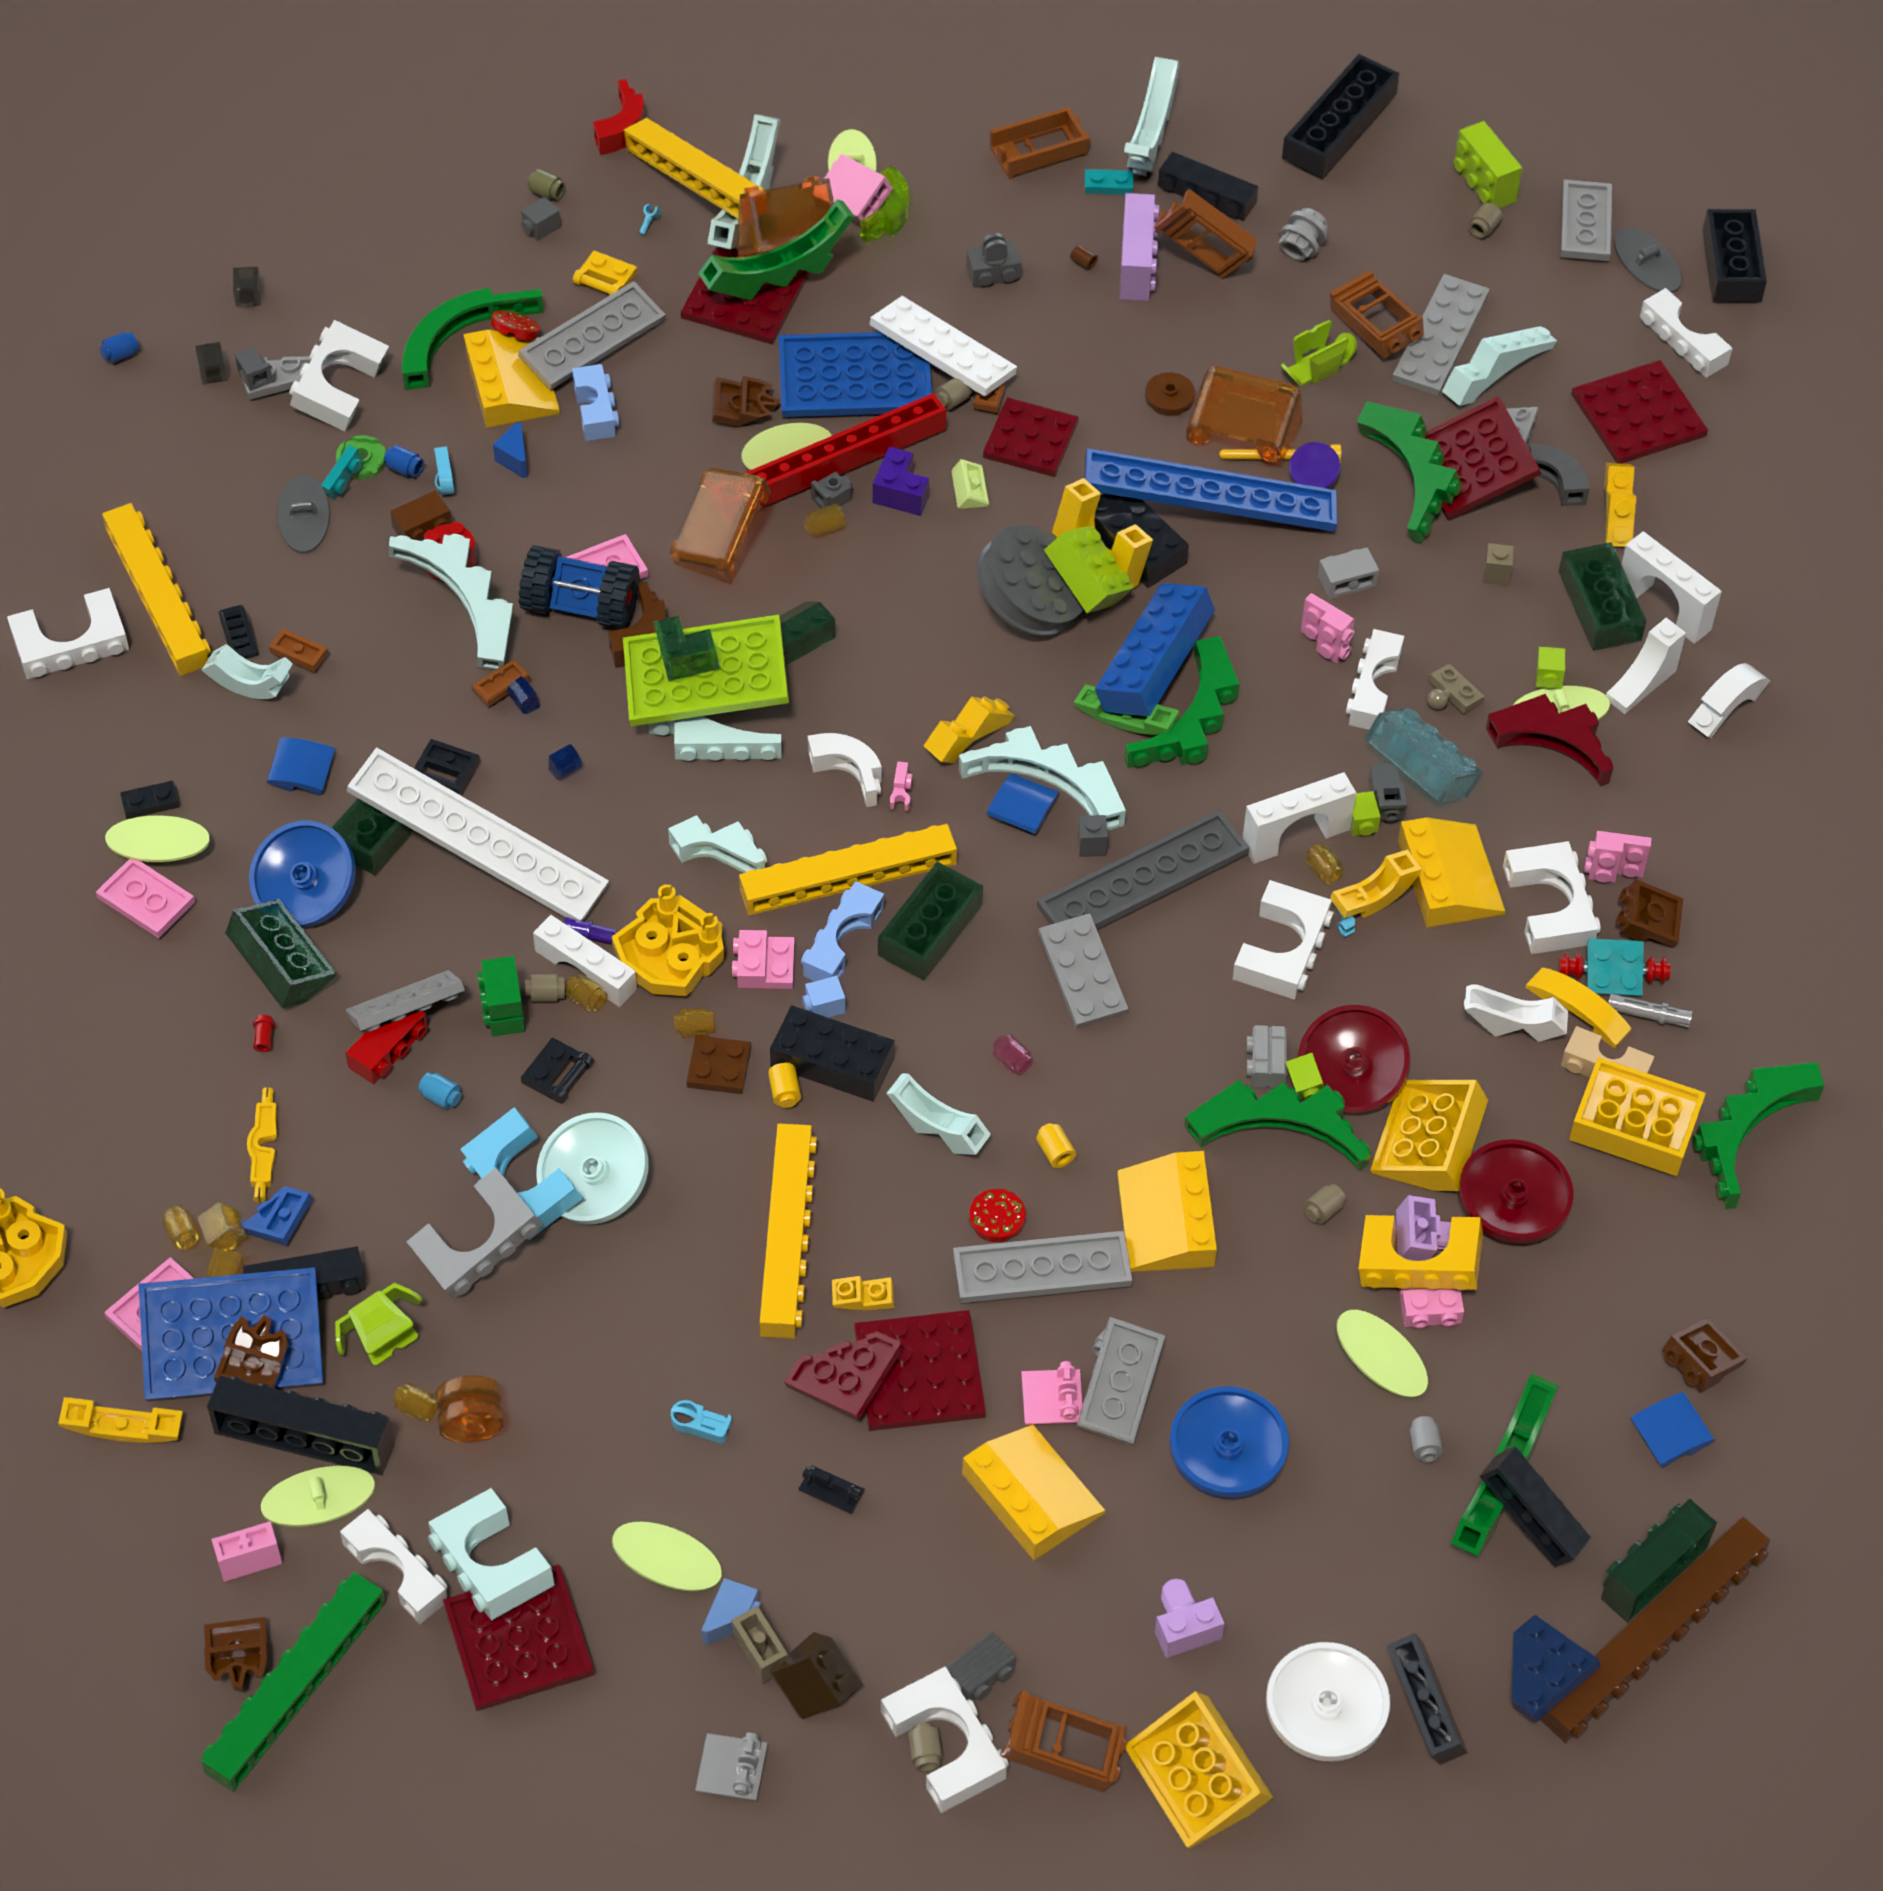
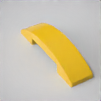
(1582, 1003)
(120, 1424)

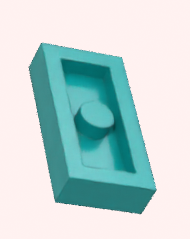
(1108, 182)
(338, 478)

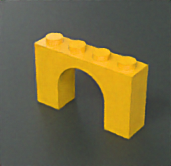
(1078, 510)
(1452, 1269)

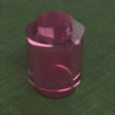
(1012, 1054)

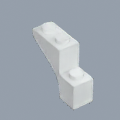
(1506, 1014)

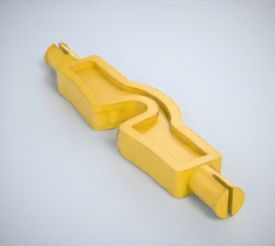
(263, 1157)

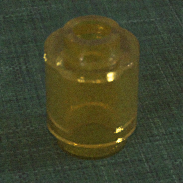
(1324, 863)
(586, 992)
(694, 1022)
(180, 1228)
(415, 1402)

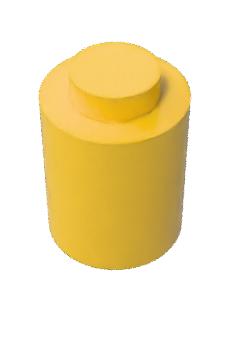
(784, 1085)
(1055, 1145)

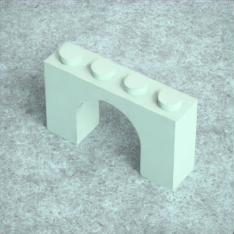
(493, 1587)

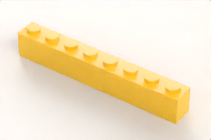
(687, 165)
(155, 588)
(838, 870)
(786, 1231)

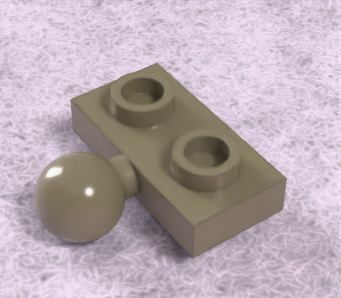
(1453, 687)

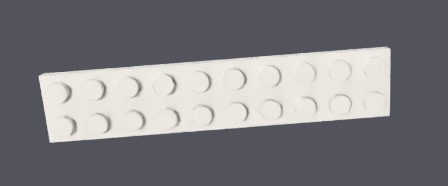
(477, 835)

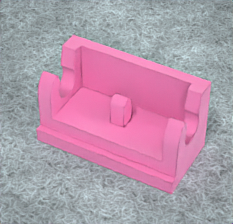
(247, 1551)

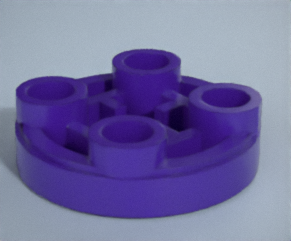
(1315, 465)

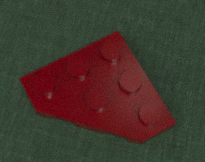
(846, 1373)

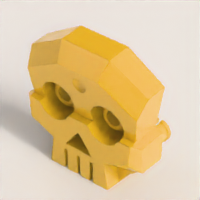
(679, 933)
(29, 1262)

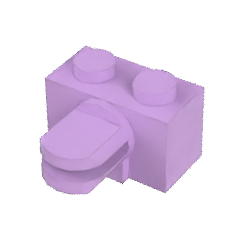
(1420, 1229)
(1186, 1622)

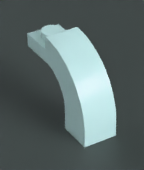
(246, 677)

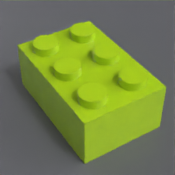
(1487, 165)
(1089, 568)

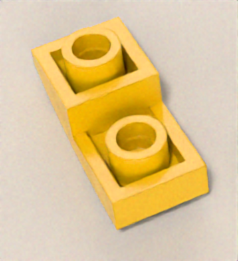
(856, 1294)

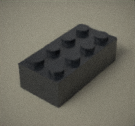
(1734, 255)
(1168, 548)
(833, 1052)

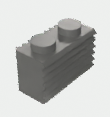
(982, 1667)

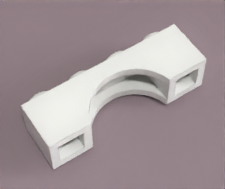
(1704, 351)
(1382, 657)
(561, 943)
(372, 1541)

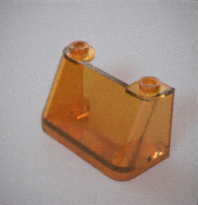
(780, 214)
(1246, 410)
(719, 522)

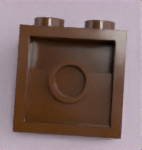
(1650, 913)
(1703, 1354)

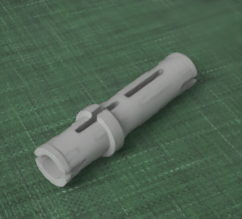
(1652, 1011)

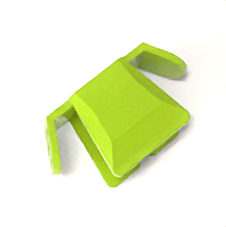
(1325, 360)
(380, 1323)

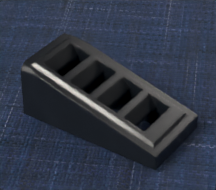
(233, 618)

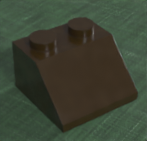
(815, 1676)

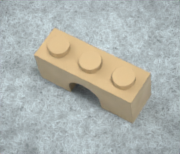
(1584, 1050)

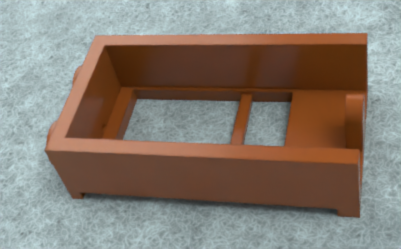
(1013, 163)
(1195, 209)
(1385, 342)
(1026, 1732)

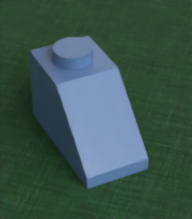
(729, 1603)

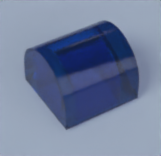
(523, 695)
(564, 762)

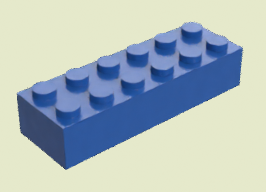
(1155, 649)

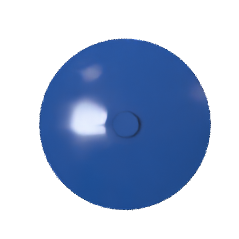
(305, 869)
(1229, 1442)

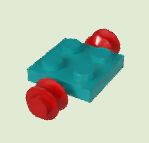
(1615, 967)

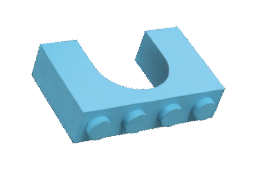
(499, 1145)

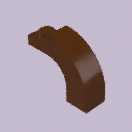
(652, 611)

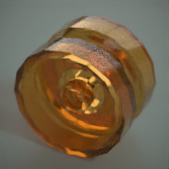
(469, 1409)

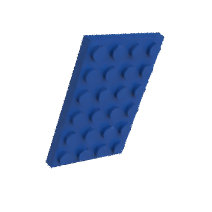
(848, 374)
(191, 1318)

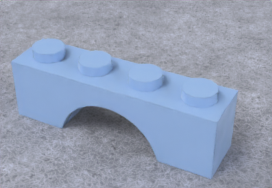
(857, 910)

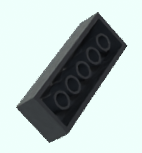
(1340, 115)
(300, 1424)

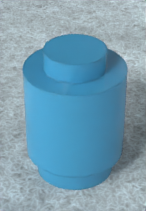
(440, 1090)

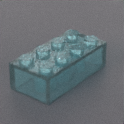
(1424, 754)

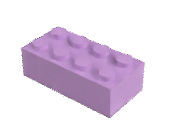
(1139, 247)

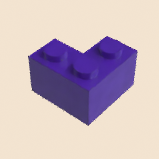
(898, 486)

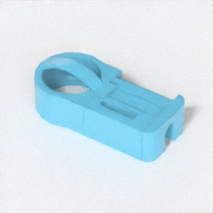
(444, 471)
(705, 1423)

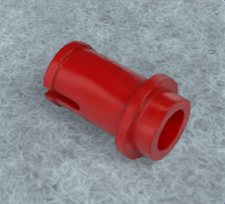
(263, 1032)

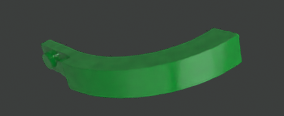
(453, 317)

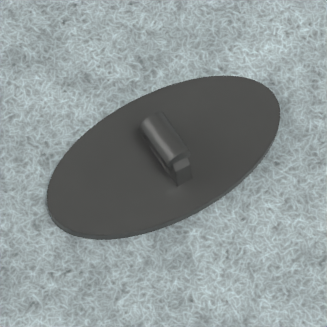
(1647, 260)
(303, 514)

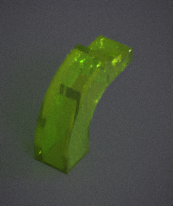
(893, 214)

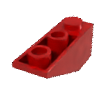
(380, 1048)

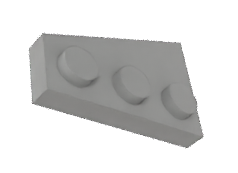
(283, 373)

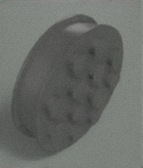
(1024, 582)

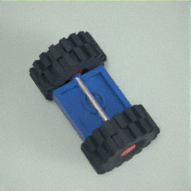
(579, 587)

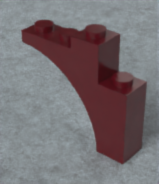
(1540, 724)

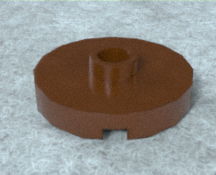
(1170, 393)

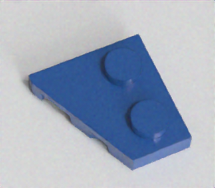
(279, 1215)

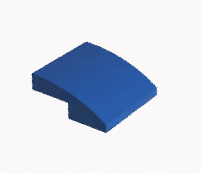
(300, 765)
(1022, 803)
(1672, 1428)

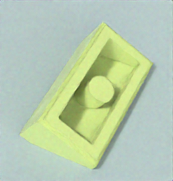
(969, 485)

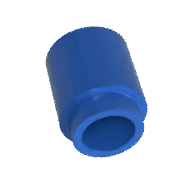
(119, 347)
(403, 461)

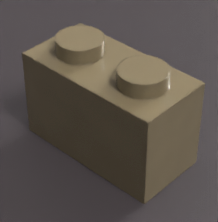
(758, 1642)

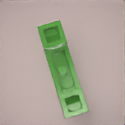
(1159, 721)

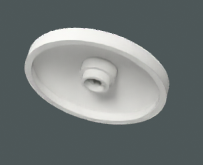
(1327, 1701)

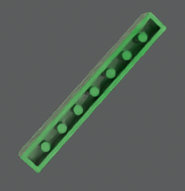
(292, 1681)

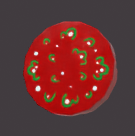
(515, 323)
(997, 1215)

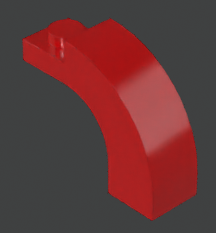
(610, 132)

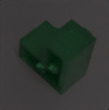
(683, 653)

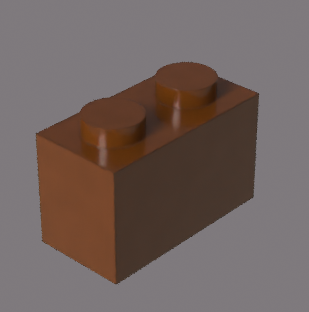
(420, 516)

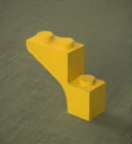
(1619, 503)
(975, 720)

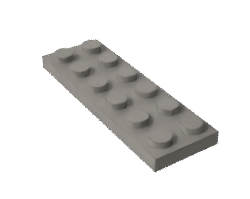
(1446, 329)
(591, 335)
(1042, 1267)

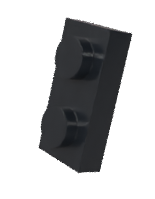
(149, 799)

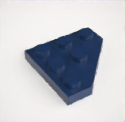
(1546, 1667)

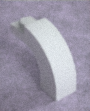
(1725, 695)
(848, 754)

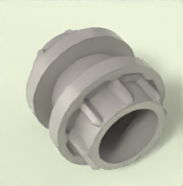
(1303, 234)

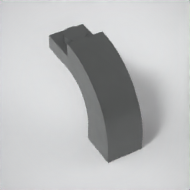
(1563, 473)

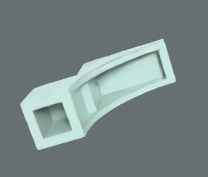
(927, 1115)

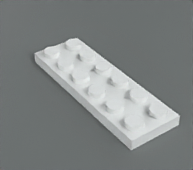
(943, 345)

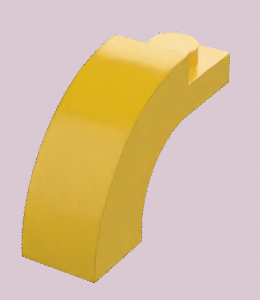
(1379, 889)

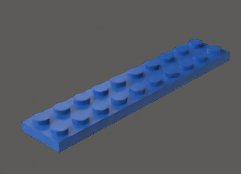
(1211, 490)

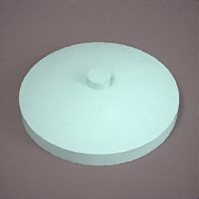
(601, 1160)

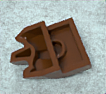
(742, 401)
(253, 1353)
(236, 1649)

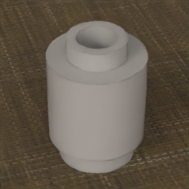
(1425, 1439)

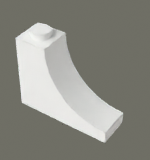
(1651, 668)

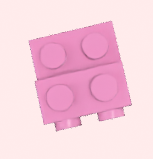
(1328, 627)
(1616, 855)
(763, 960)
(1431, 1307)

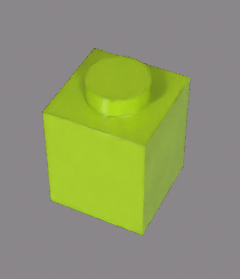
(1550, 667)
(1365, 815)
(1305, 1075)

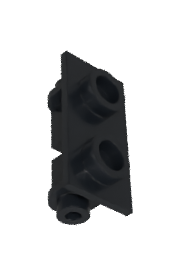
(830, 1489)

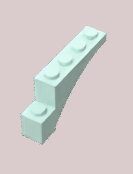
(1493, 359)
(707, 739)

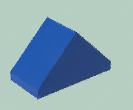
(510, 451)

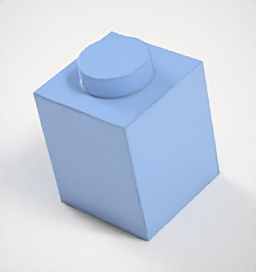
(824, 997)

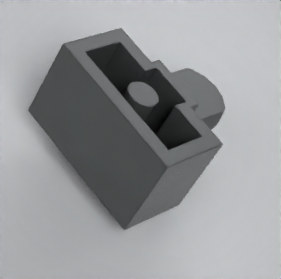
(993, 261)

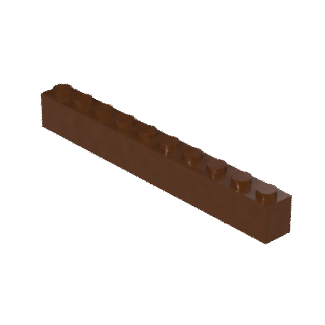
(1659, 1626)

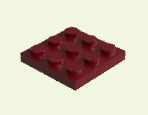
(1030, 437)

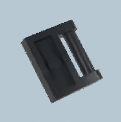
(449, 761)
(551, 1064)

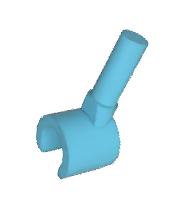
(649, 217)
(1346, 926)

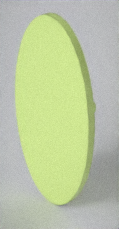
(855, 146)
(780, 441)
(1573, 696)
(157, 838)
(1382, 1353)
(317, 1496)
(666, 1556)

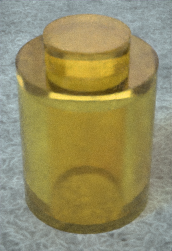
(824, 520)

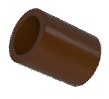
(1083, 257)

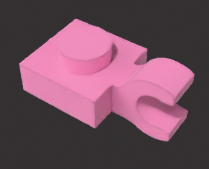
(902, 781)

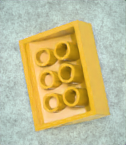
(503, 382)
(1455, 871)
(1637, 1116)
(1430, 1133)
(1168, 1213)
(1030, 1489)
(1197, 1770)

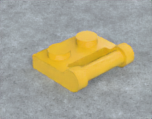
(606, 270)

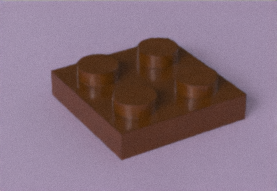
(718, 1064)

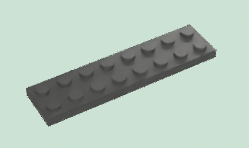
(1147, 873)

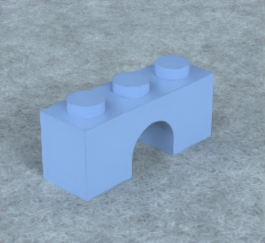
(592, 386)

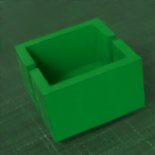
(501, 996)

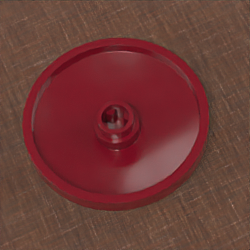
(1359, 1056)
(1516, 1191)

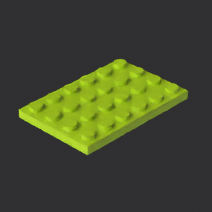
(748, 677)

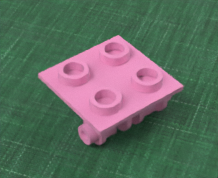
(1052, 1395)

